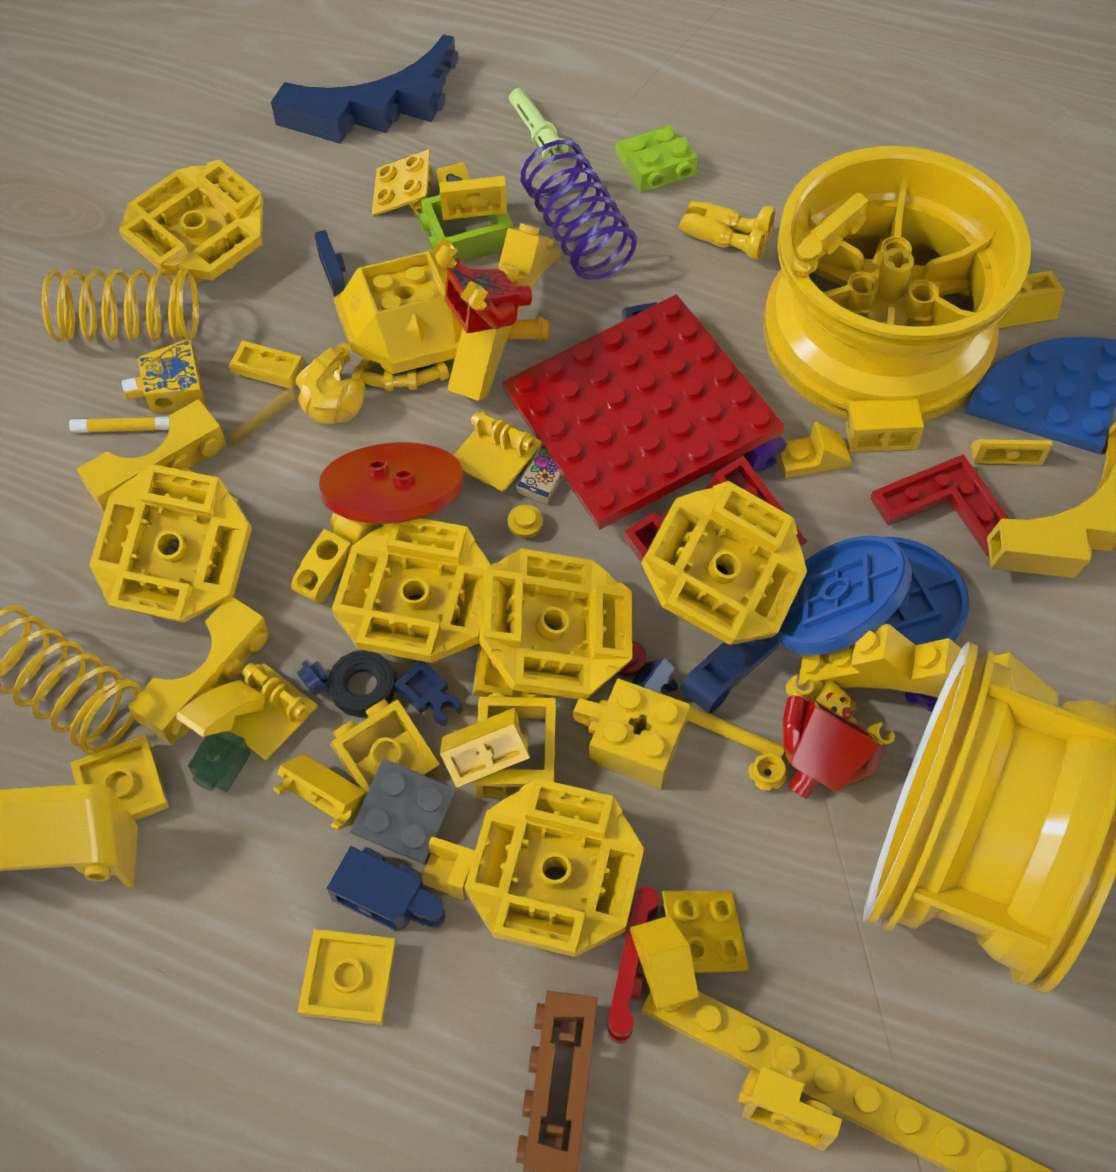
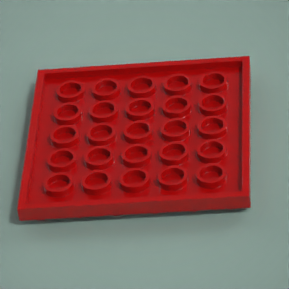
(641, 410)

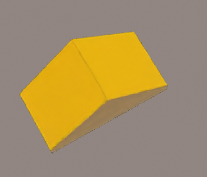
(665, 962)

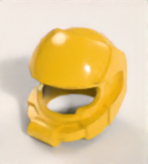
(324, 394)

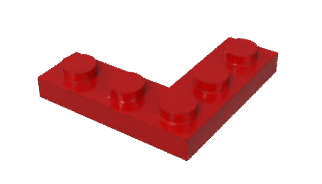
(945, 482)

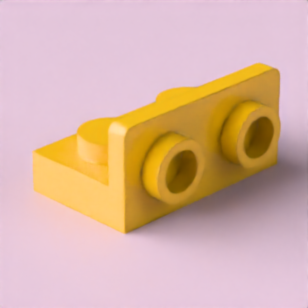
(473, 197)

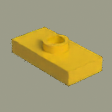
(267, 364)

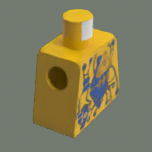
(167, 379)

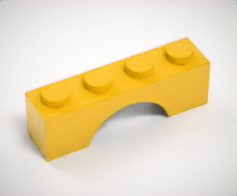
(190, 439)
(235, 637)

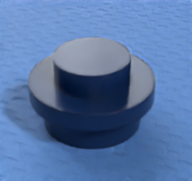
(314, 677)

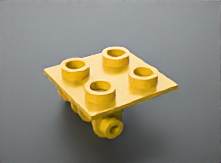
(403, 184)
(495, 451)
(281, 715)
(710, 927)

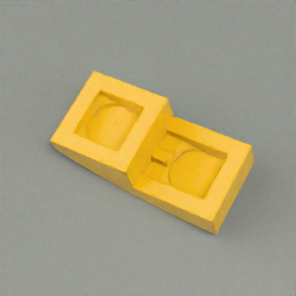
(217, 708)

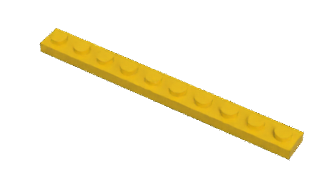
(841, 1088)

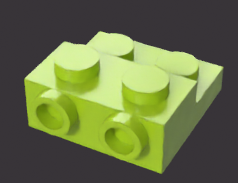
(657, 158)

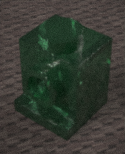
(224, 770)

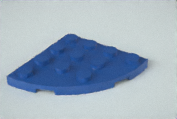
(1053, 391)

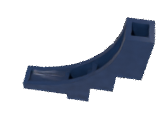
(375, 104)

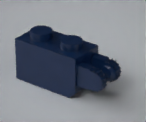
(384, 891)

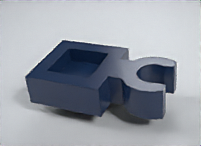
(426, 689)

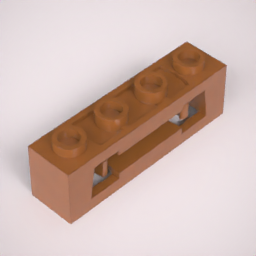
(567, 1012)

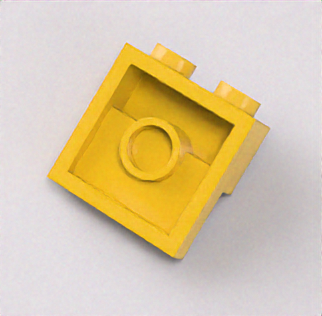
(384, 735)
(773, 1102)

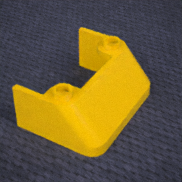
(68, 828)

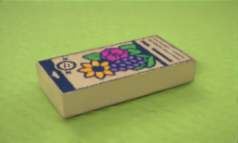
(539, 478)

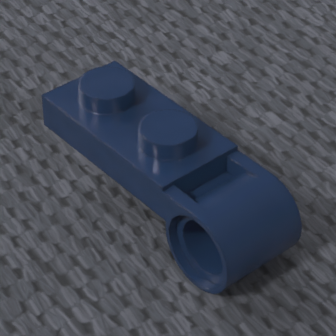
(723, 669)

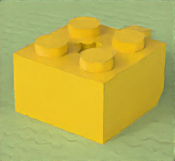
(615, 727)

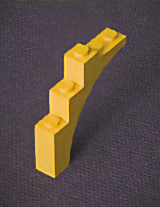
(478, 354)
(1061, 542)
(893, 662)

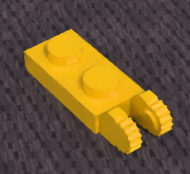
(829, 235)

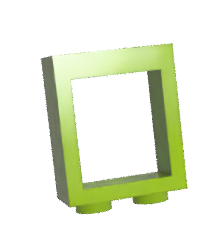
(470, 243)

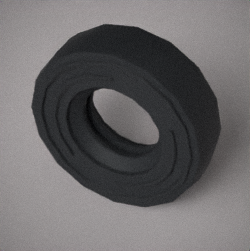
(352, 664)

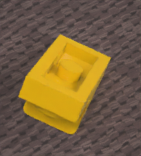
(815, 454)

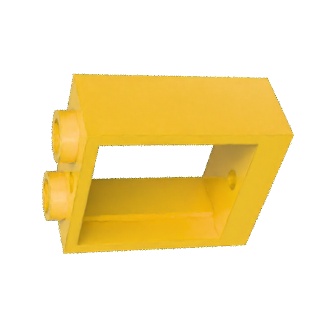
(509, 781)

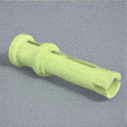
(541, 130)

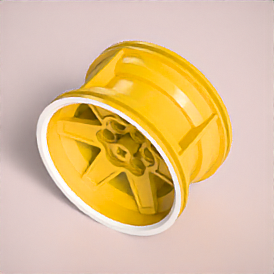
(1004, 822)

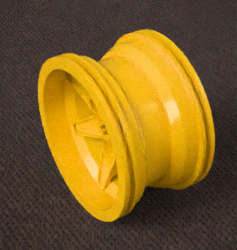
(887, 330)

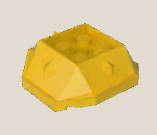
(196, 221)
(399, 313)
(142, 523)
(744, 537)
(406, 561)
(576, 598)
(559, 828)

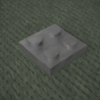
(402, 810)

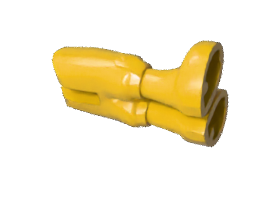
(719, 224)

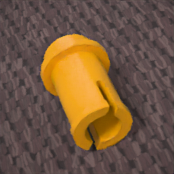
(531, 329)

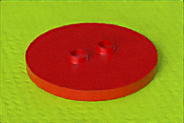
(391, 482)

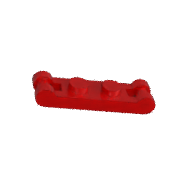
(628, 981)

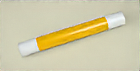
(119, 424)

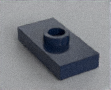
(331, 262)

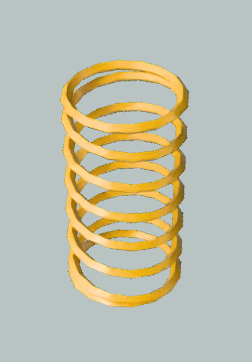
(66, 310)
(90, 707)

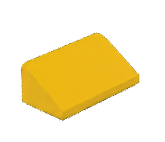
(1010, 451)

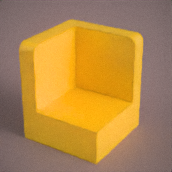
(447, 868)

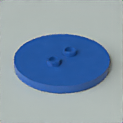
(846, 594)
(936, 598)

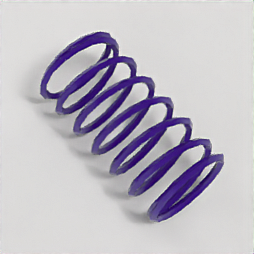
(591, 234)

